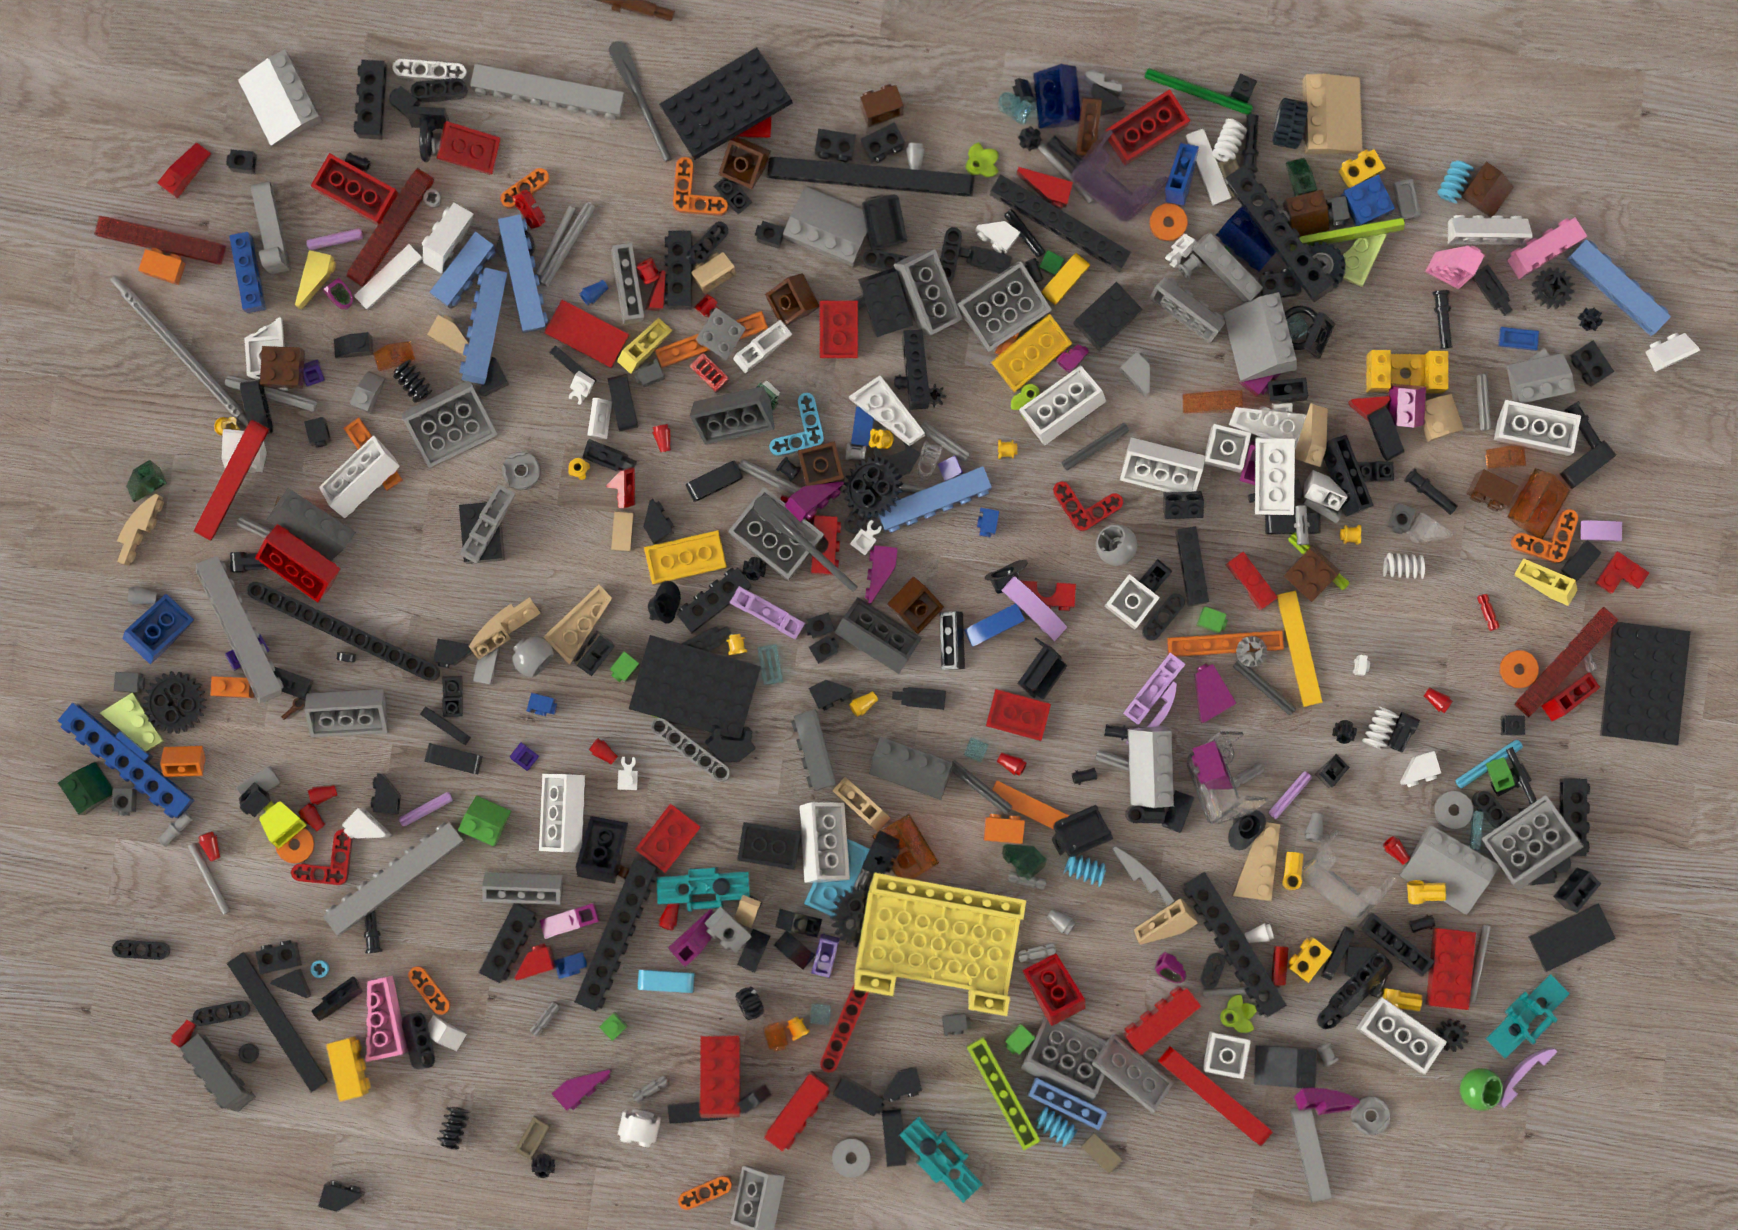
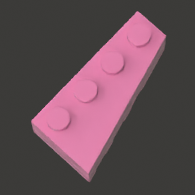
(1547, 247)
(1455, 265)
(384, 1020)

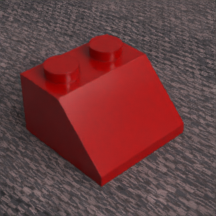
(536, 962)

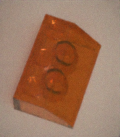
(1538, 503)
(914, 854)

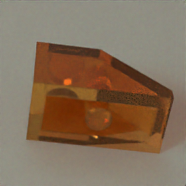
(776, 1036)

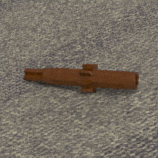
(641, 7)

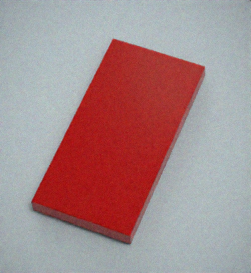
(586, 334)

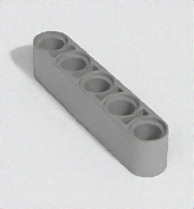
(681, 747)
(1310, 1154)

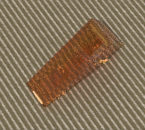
(1212, 402)

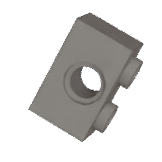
(720, 922)

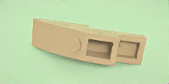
(141, 520)
(501, 625)

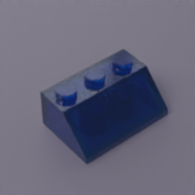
(1057, 96)
(1246, 239)

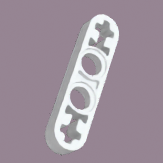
(430, 68)

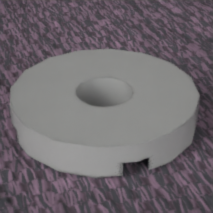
(532, 470)
(1442, 810)
(1381, 1120)
(851, 1169)

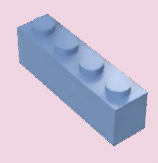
(463, 270)
(1067, 1103)

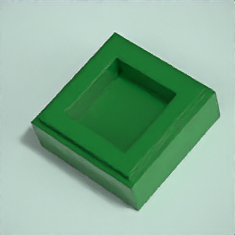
(1051, 263)

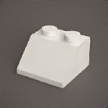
(1672, 351)
(229, 443)
(364, 825)

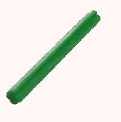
(1198, 91)

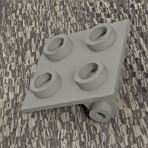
(720, 333)

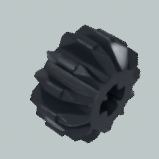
(749, 1003)
(1454, 1027)

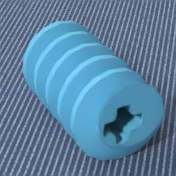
(1454, 180)
(1086, 869)
(1055, 1127)

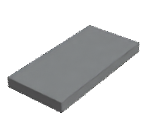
(1133, 1073)

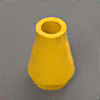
(862, 704)

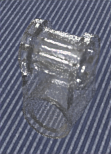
(929, 456)

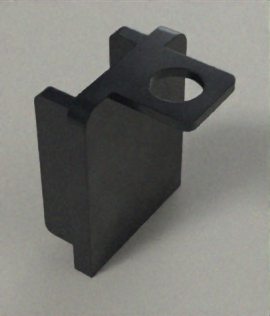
(884, 221)
(1042, 672)
(1081, 832)

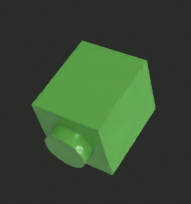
(1212, 620)
(624, 667)
(1500, 774)
(613, 1026)
(1019, 1039)

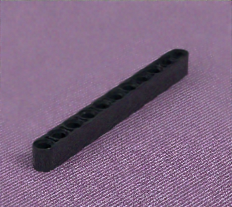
(870, 176)
(334, 630)

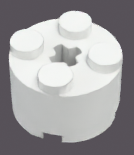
(639, 1127)

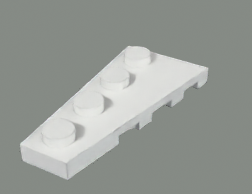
(885, 407)
(1268, 423)

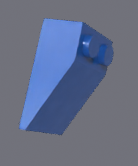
(157, 628)

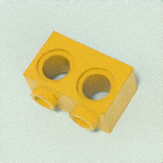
(1363, 172)
(1313, 963)

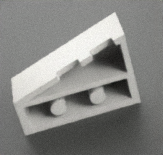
(446, 236)

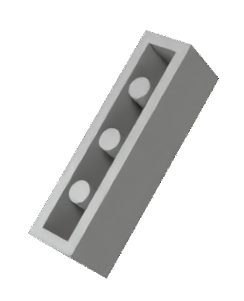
(1227, 267)
(627, 283)
(522, 888)

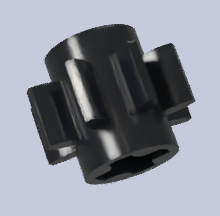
(1030, 138)
(1590, 319)
(939, 393)
(754, 568)
(1344, 732)
(543, 1165)

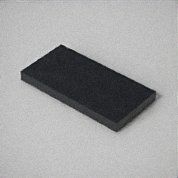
(1572, 937)

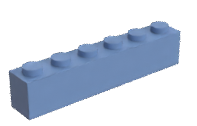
(521, 273)
(1618, 287)
(484, 326)
(935, 498)

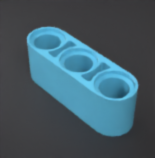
(666, 981)

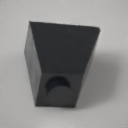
(859, 1096)

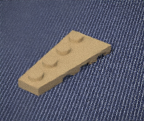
(576, 625)
(1259, 868)

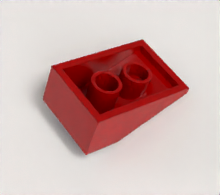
(1054, 989)

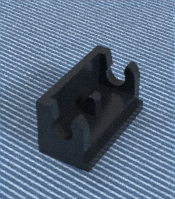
(293, 683)

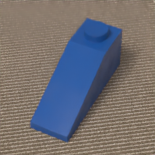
(1181, 174)

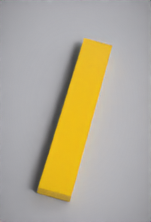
(1299, 648)

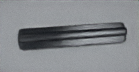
(1025, 234)

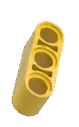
(1065, 278)

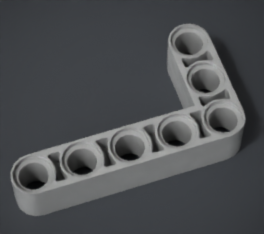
(274, 256)

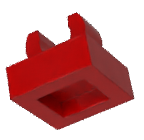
(705, 305)

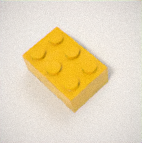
(348, 1068)

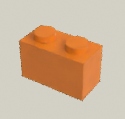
(162, 266)
(231, 687)
(183, 761)
(1004, 830)

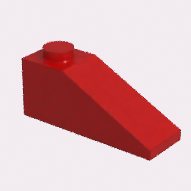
(184, 170)
(1050, 188)
(1570, 697)

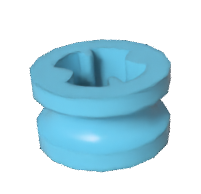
(323, 964)

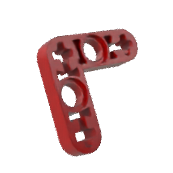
(1088, 513)
(335, 866)

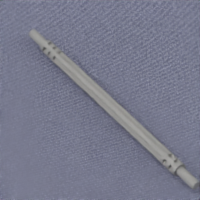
(180, 351)

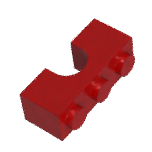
(829, 527)
(1248, 575)
(1063, 597)

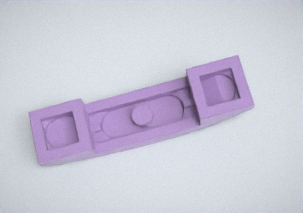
(1034, 608)
(767, 612)
(1153, 688)
(1168, 697)
(1520, 1070)

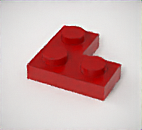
(1621, 568)

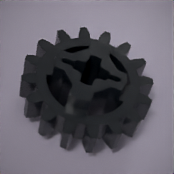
(1545, 287)

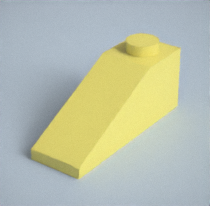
(315, 274)
(644, 345)
(1547, 581)

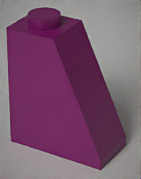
(1211, 693)

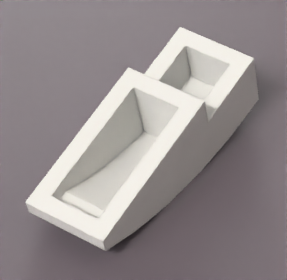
(762, 346)

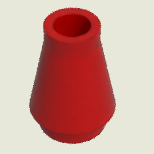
(663, 437)
(1438, 700)
(603, 751)
(1012, 764)
(321, 794)
(311, 816)
(210, 845)
(1396, 849)
(669, 917)
(183, 1034)

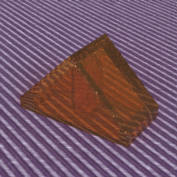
(393, 355)
(1505, 457)

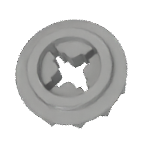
(1243, 647)

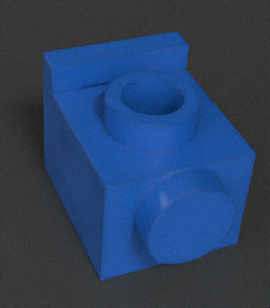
(987, 522)
(541, 704)
(570, 965)

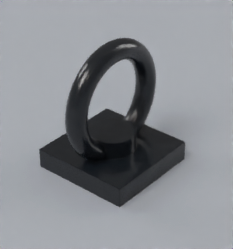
(427, 120)
(1317, 334)

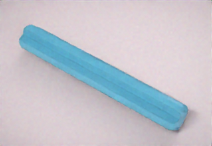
(1481, 768)

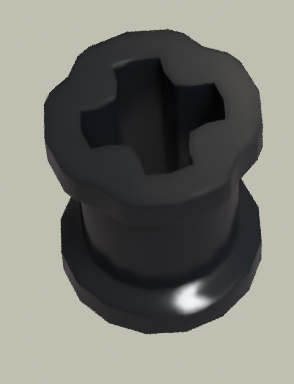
(788, 468)

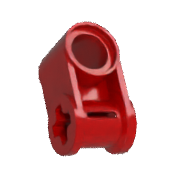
(647, 271)

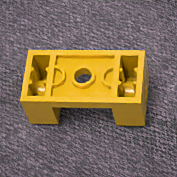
(1425, 370)

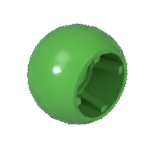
(1481, 1089)

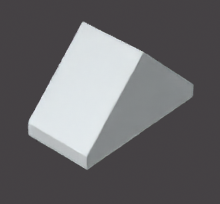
(445, 1034)

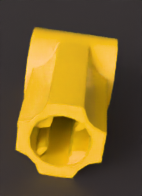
(1293, 868)
(1419, 892)
(1403, 1000)

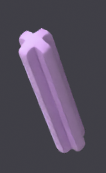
(334, 239)
(1290, 795)
(425, 809)

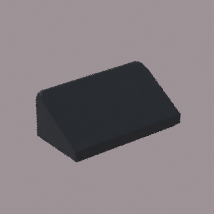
(1177, 814)

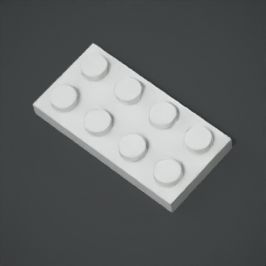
(1274, 475)

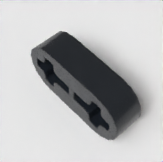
(1216, 972)

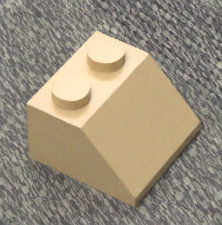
(713, 272)
(1441, 418)

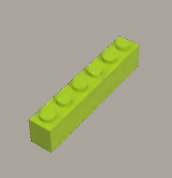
(1003, 1093)

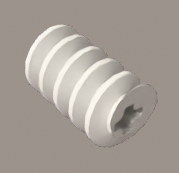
(1229, 140)
(1404, 565)
(1380, 728)

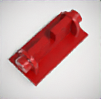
(524, 202)

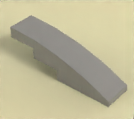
(487, 523)
(1137, 870)

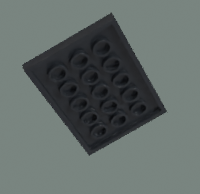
(726, 103)
(1645, 683)
(694, 687)

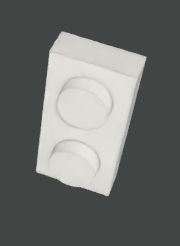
(599, 418)

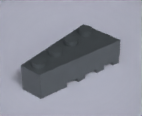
(216, 1074)

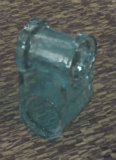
(1016, 108)

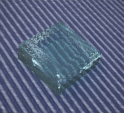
(976, 749)
(820, 1014)

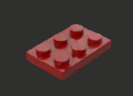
(468, 148)
(838, 328)
(1018, 715)
(668, 838)

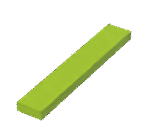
(1353, 232)

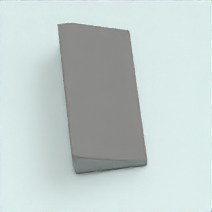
(486, 667)
(265, 779)

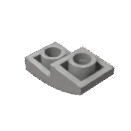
(1096, 77)

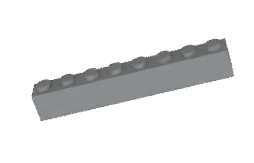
(547, 91)
(238, 629)
(393, 879)

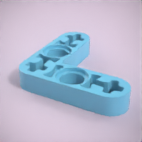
(804, 436)

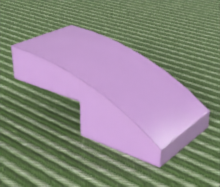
(1601, 530)

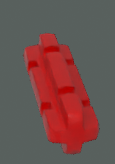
(1488, 612)

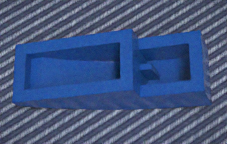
(994, 625)

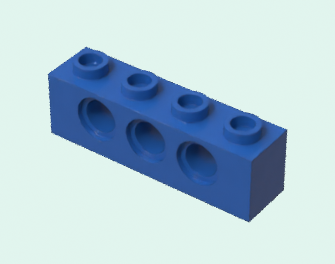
(247, 272)

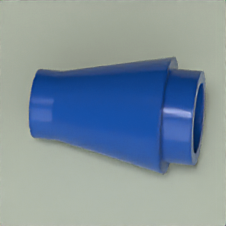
(593, 292)

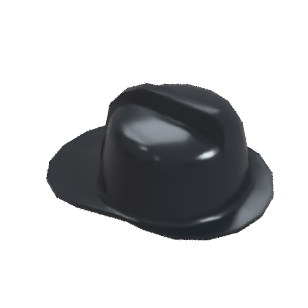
(1004, 575)
(665, 602)
(1246, 830)

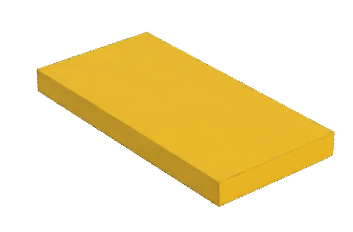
(1031, 352)
(685, 557)

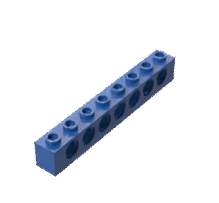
(69, 722)

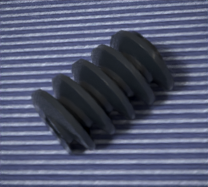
(411, 381)
(453, 1126)

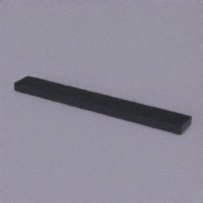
(277, 1022)

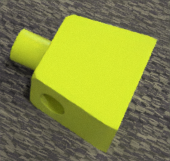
(280, 823)

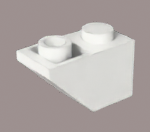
(999, 234)
(1324, 491)
(1421, 767)

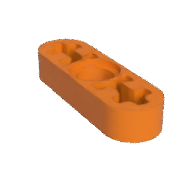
(510, 191)
(434, 1004)
(689, 1193)

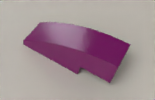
(1325, 1100)

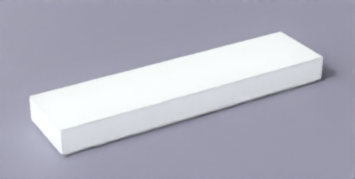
(1208, 168)
(388, 277)

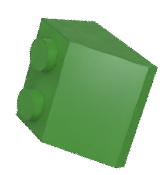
(484, 821)

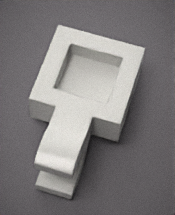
(1181, 247)

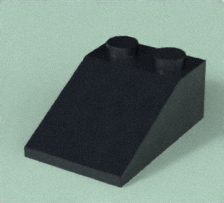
(602, 850)
(1285, 1066)

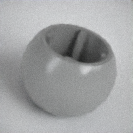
(1116, 545)
(532, 656)

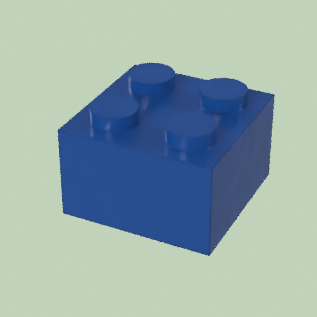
(1368, 201)

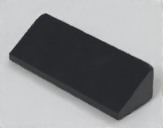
(952, 640)
(687, 1113)

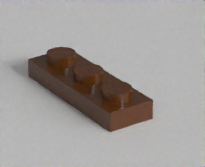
(1088, 124)

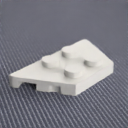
(266, 336)

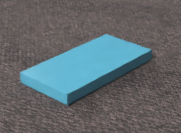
(824, 894)

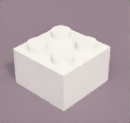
(1227, 448)
(1131, 601)
(1226, 1055)

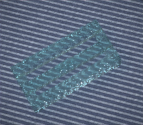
(773, 680)
(1476, 830)

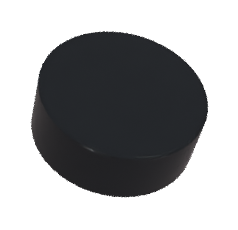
(347, 657)
(248, 1052)

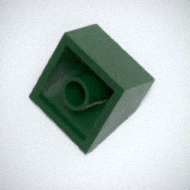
(86, 788)

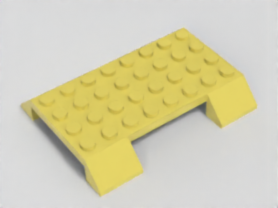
(939, 939)

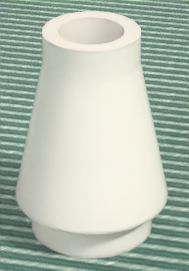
(1260, 934)

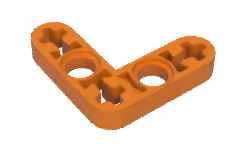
(692, 199)
(1549, 547)

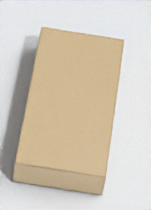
(622, 531)
(747, 911)

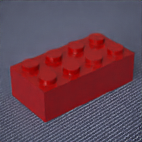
(1147, 127)
(354, 189)
(297, 563)
(1453, 967)
(1161, 1020)
(719, 1076)
(796, 1111)

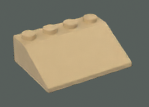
(1332, 114)

